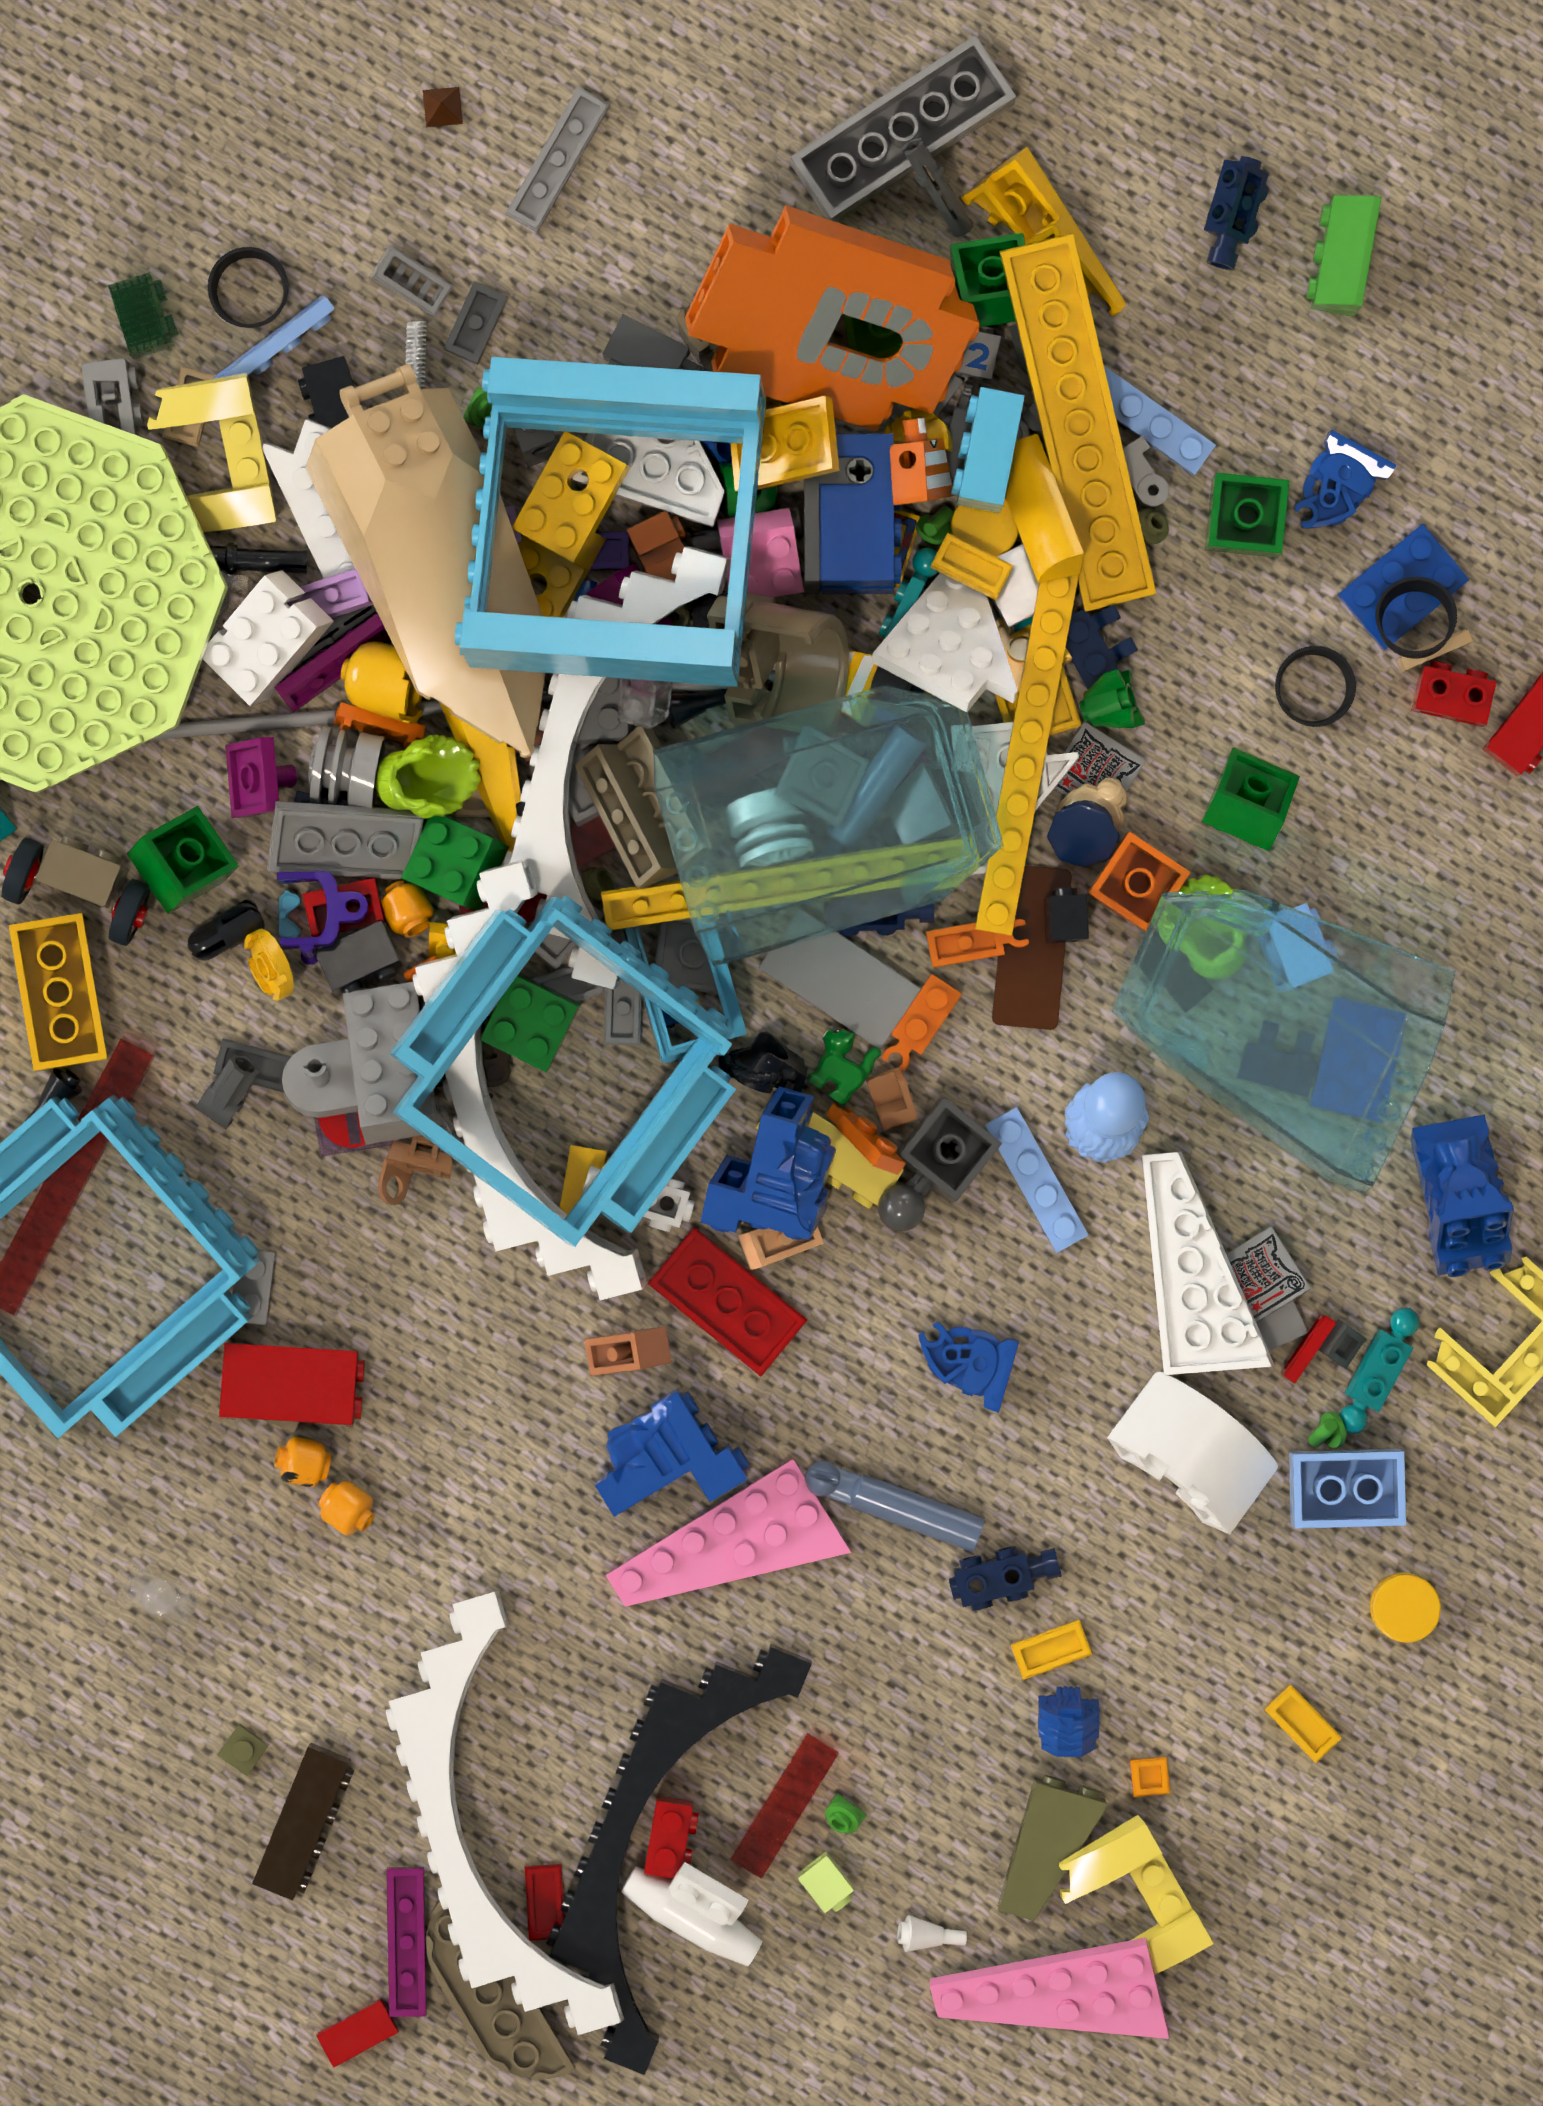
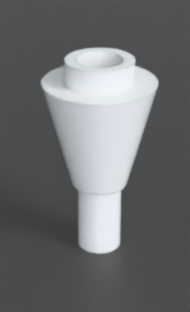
(920, 1934)

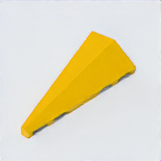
(1028, 204)
(498, 774)

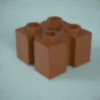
(657, 543)

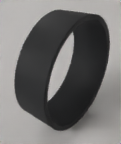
(231, 257)
(1416, 584)
(1343, 665)

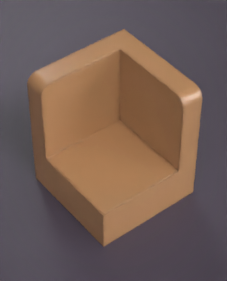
(891, 1098)

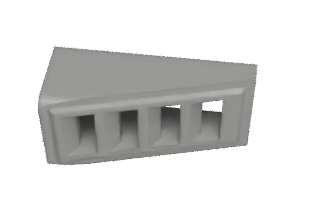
(405, 261)

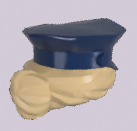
(1088, 823)

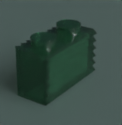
(142, 315)

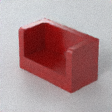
(316, 906)

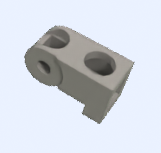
(1148, 488)

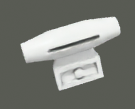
(696, 1910)

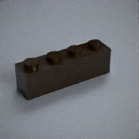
(302, 1821)

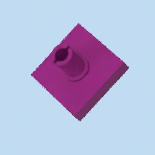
(255, 777)

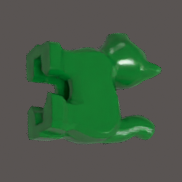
(844, 1072)

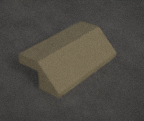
(625, 797)

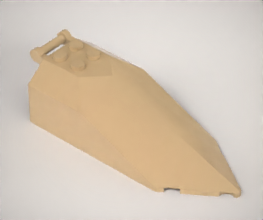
(405, 509)

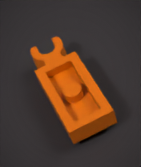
(968, 944)
(922, 1019)
(863, 1136)

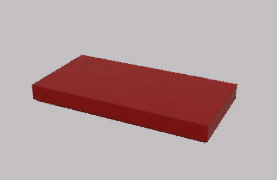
(727, 1301)

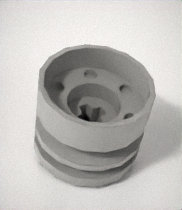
(345, 768)

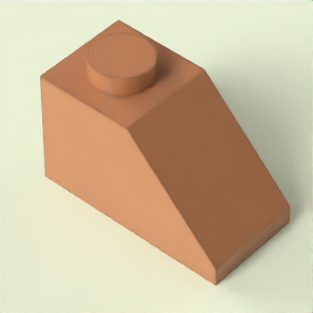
(628, 1351)

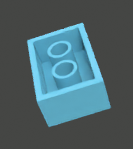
(987, 449)

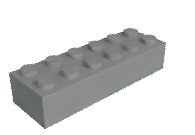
(935, 105)

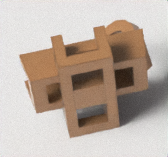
(404, 1159)

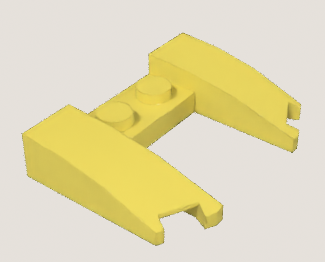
(230, 402)
(1498, 1393)
(1134, 1851)

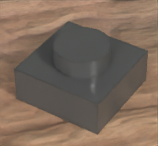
(1342, 1344)

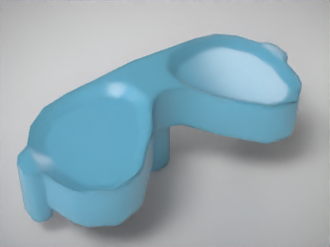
(287, 903)

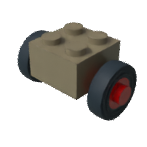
(84, 875)

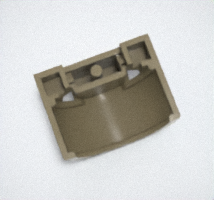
(798, 643)

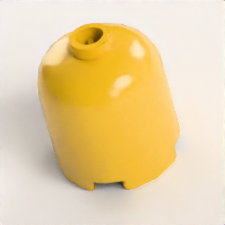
(380, 683)

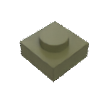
(243, 1749)

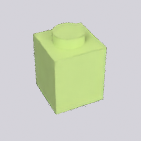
(826, 1883)

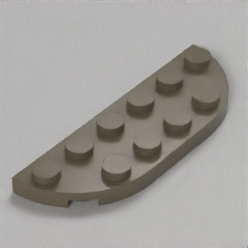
(498, 2027)

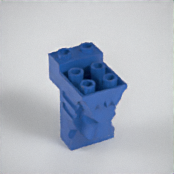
(783, 1180)
(1463, 1196)
(664, 1447)

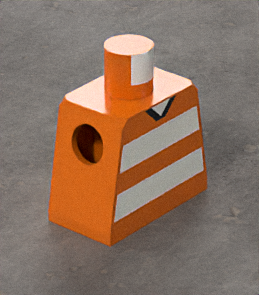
(919, 466)

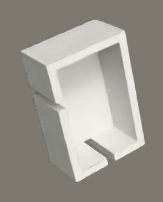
(266, 638)

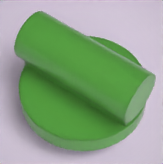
(478, 409)
(935, 527)
(1330, 1430)
(843, 1815)

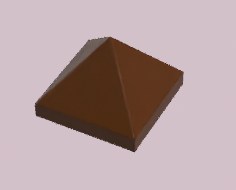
(442, 107)

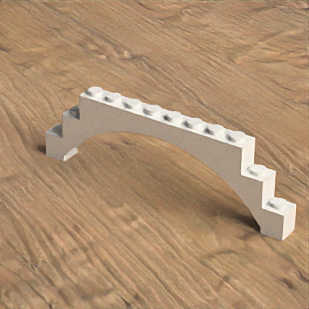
(544, 828)
(613, 1268)
(486, 1936)

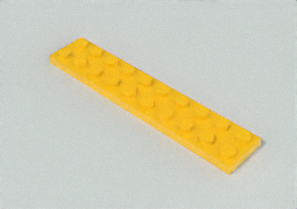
(1078, 418)

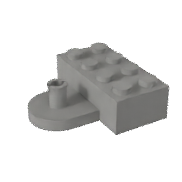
(359, 1070)

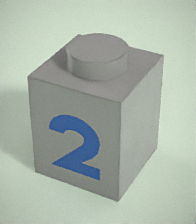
(980, 356)

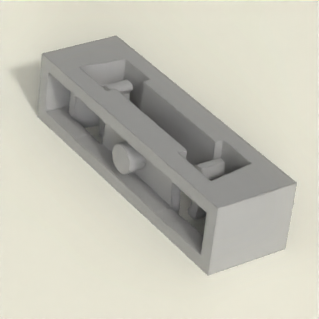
(108, 375)

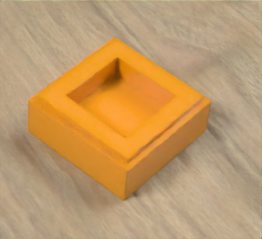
(1150, 1776)

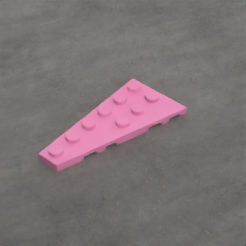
(749, 1534)
(1079, 1990)

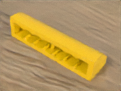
(1041, 513)

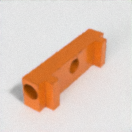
(358, 719)

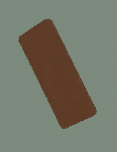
(1031, 975)

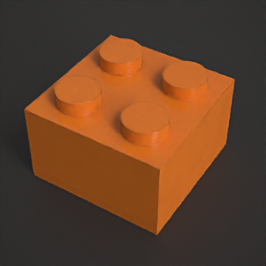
(1135, 880)

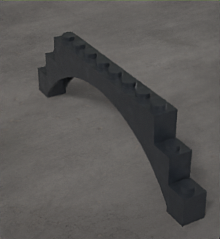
(670, 1728)

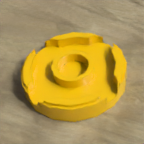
(269, 964)

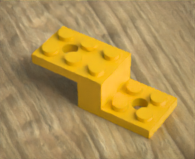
(562, 522)

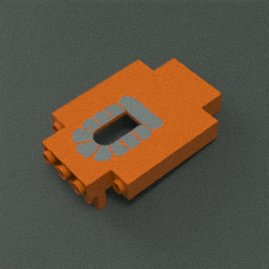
(783, 294)

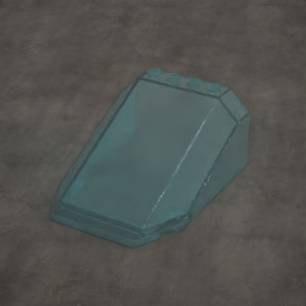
(824, 818)
(1289, 1023)

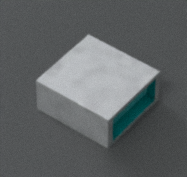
(1019, 592)

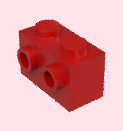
(1454, 694)
(669, 1835)

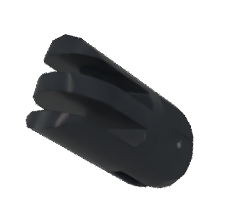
(225, 930)

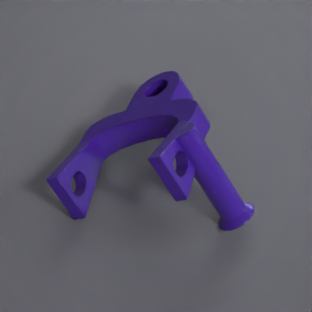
(336, 912)

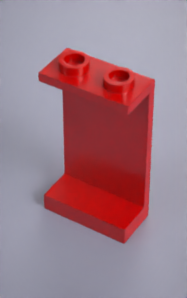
(290, 1384)

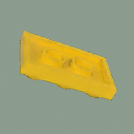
(795, 443)

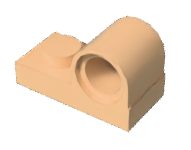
(769, 1246)

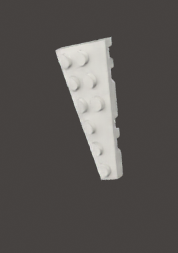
(1198, 1297)

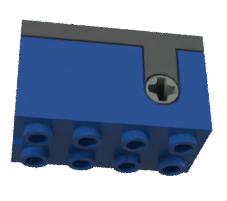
(853, 522)

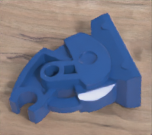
(1344, 478)
(973, 1366)

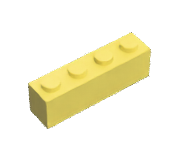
(852, 1168)

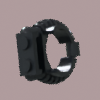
(765, 1065)

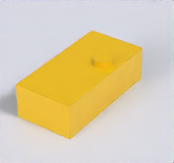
(57, 992)

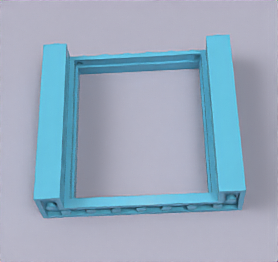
(627, 404)

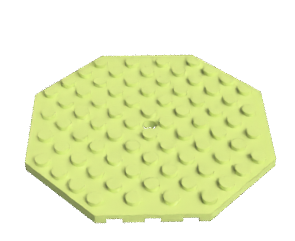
(120, 590)

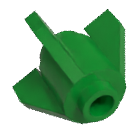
(1112, 702)

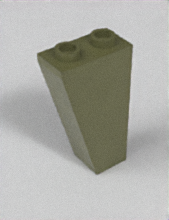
(1051, 1830)

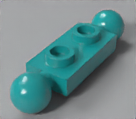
(910, 591)
(1379, 1369)

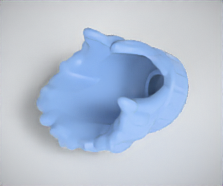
(1107, 1117)

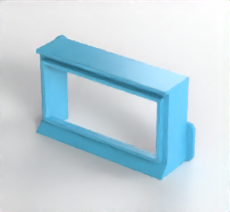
(726, 994)

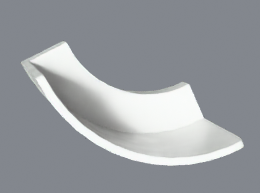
(1196, 1447)

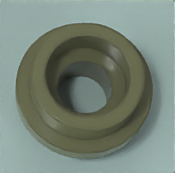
(1153, 526)
(595, 881)

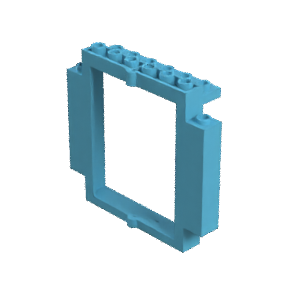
(665, 1128)
(193, 1329)

